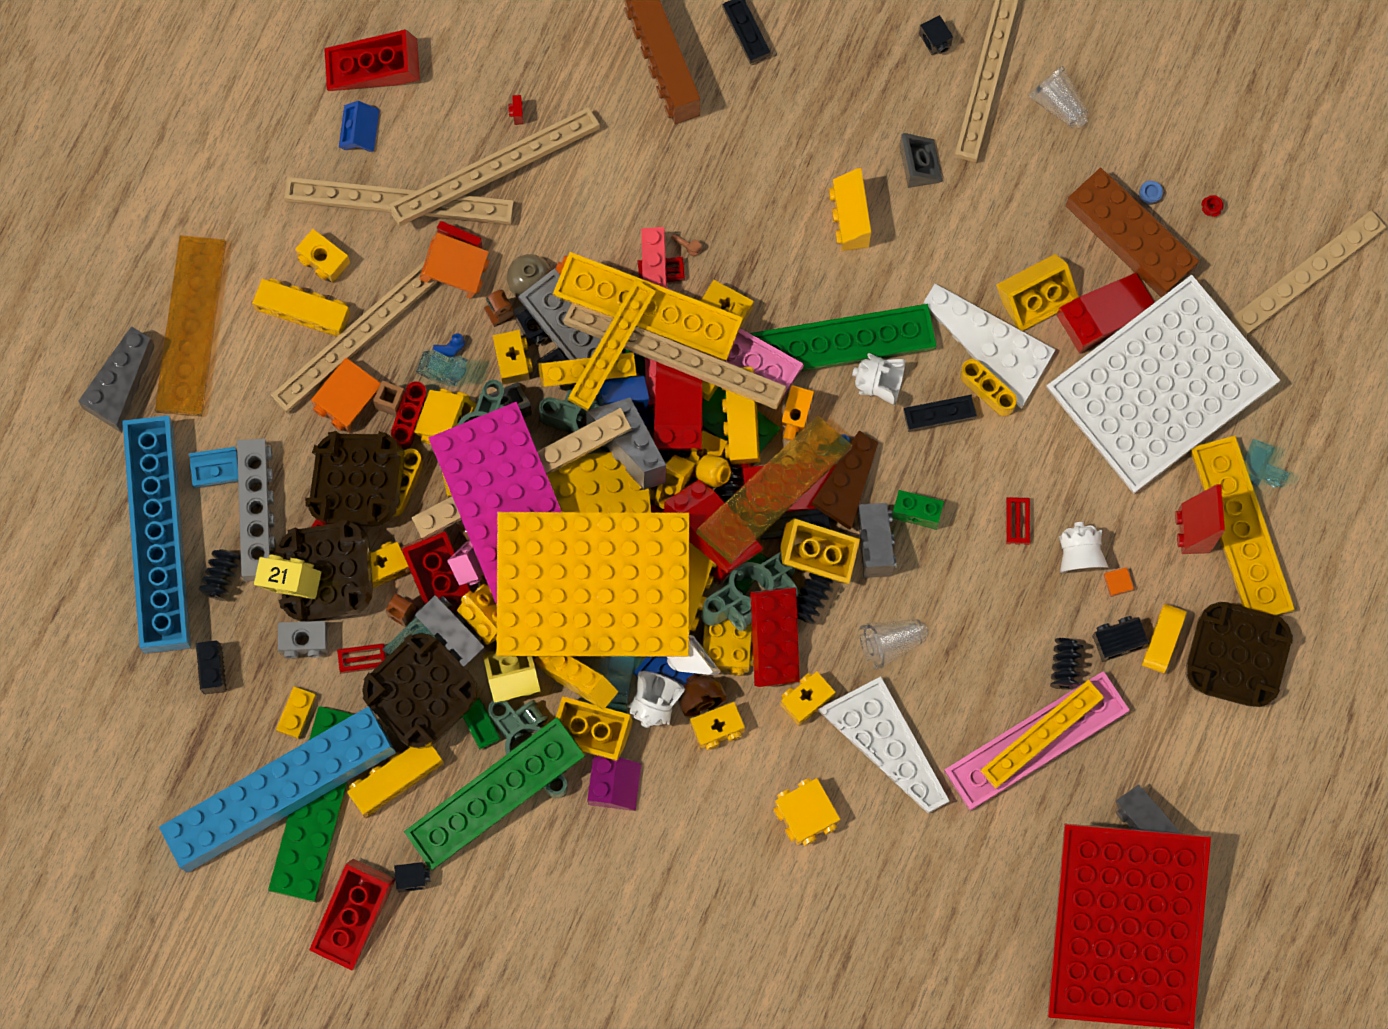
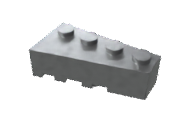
(118, 380)
(636, 448)

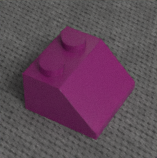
(614, 783)

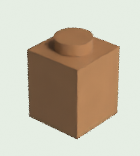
(388, 398)

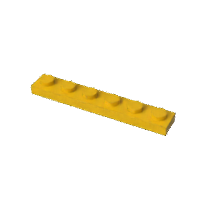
(611, 345)
(1041, 734)

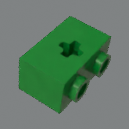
(917, 509)

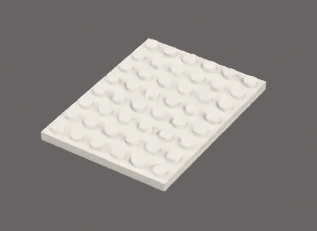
(1162, 384)

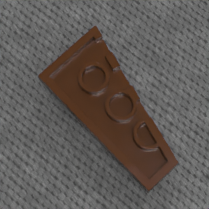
(845, 484)

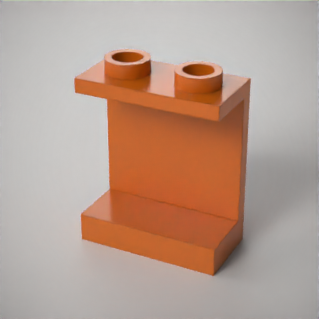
(455, 264)
(345, 395)

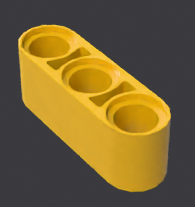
(983, 377)
(410, 473)
(1164, 638)

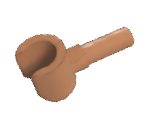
(692, 248)

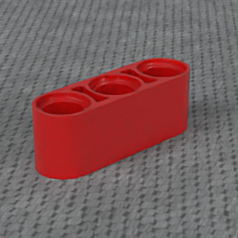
(409, 404)

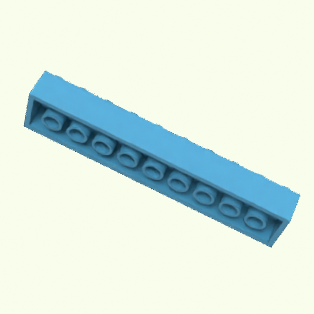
(156, 534)
(277, 789)

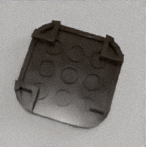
(356, 478)
(344, 561)
(1238, 654)
(420, 690)

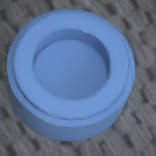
(1150, 192)

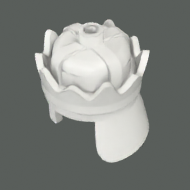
(880, 377)
(1081, 548)
(655, 698)

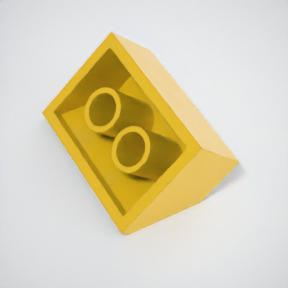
(850, 211)
(1037, 291)
(819, 550)
(595, 729)

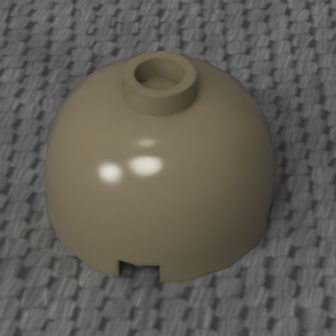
(525, 272)

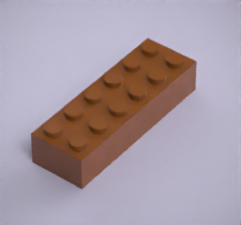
(664, 59)
(1131, 233)

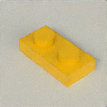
(296, 712)

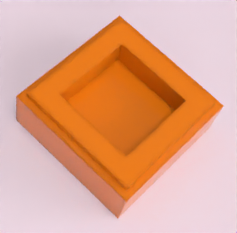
(1118, 582)

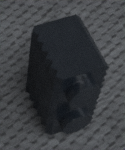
(1120, 638)
(210, 667)

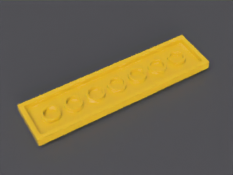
(667, 314)
(1245, 534)

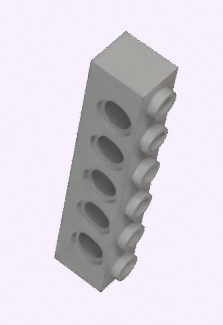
(248, 452)

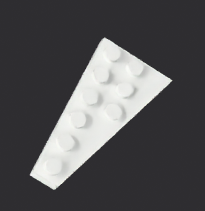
(998, 346)
(881, 733)

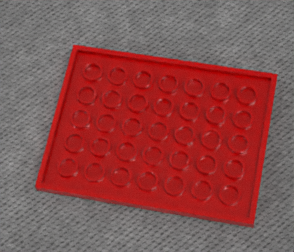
(1129, 926)

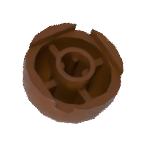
(701, 694)

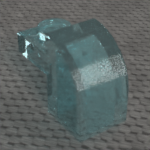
(441, 368)
(1257, 465)

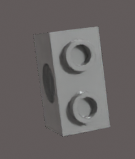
(290, 632)

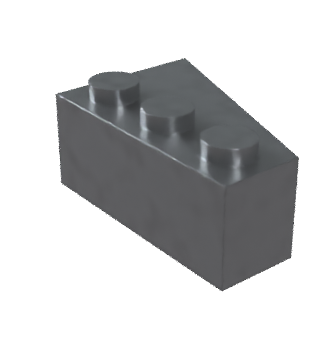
(876, 540)
(450, 629)
(1142, 813)

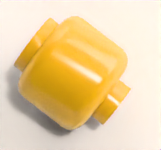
(712, 470)

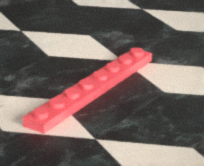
(655, 272)

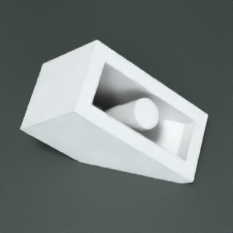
(697, 662)

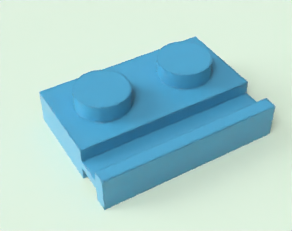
(214, 467)

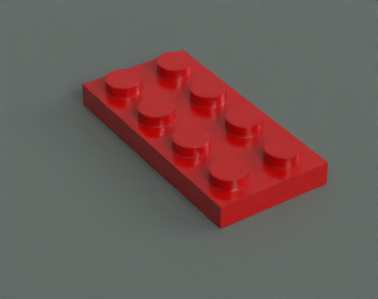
(775, 636)

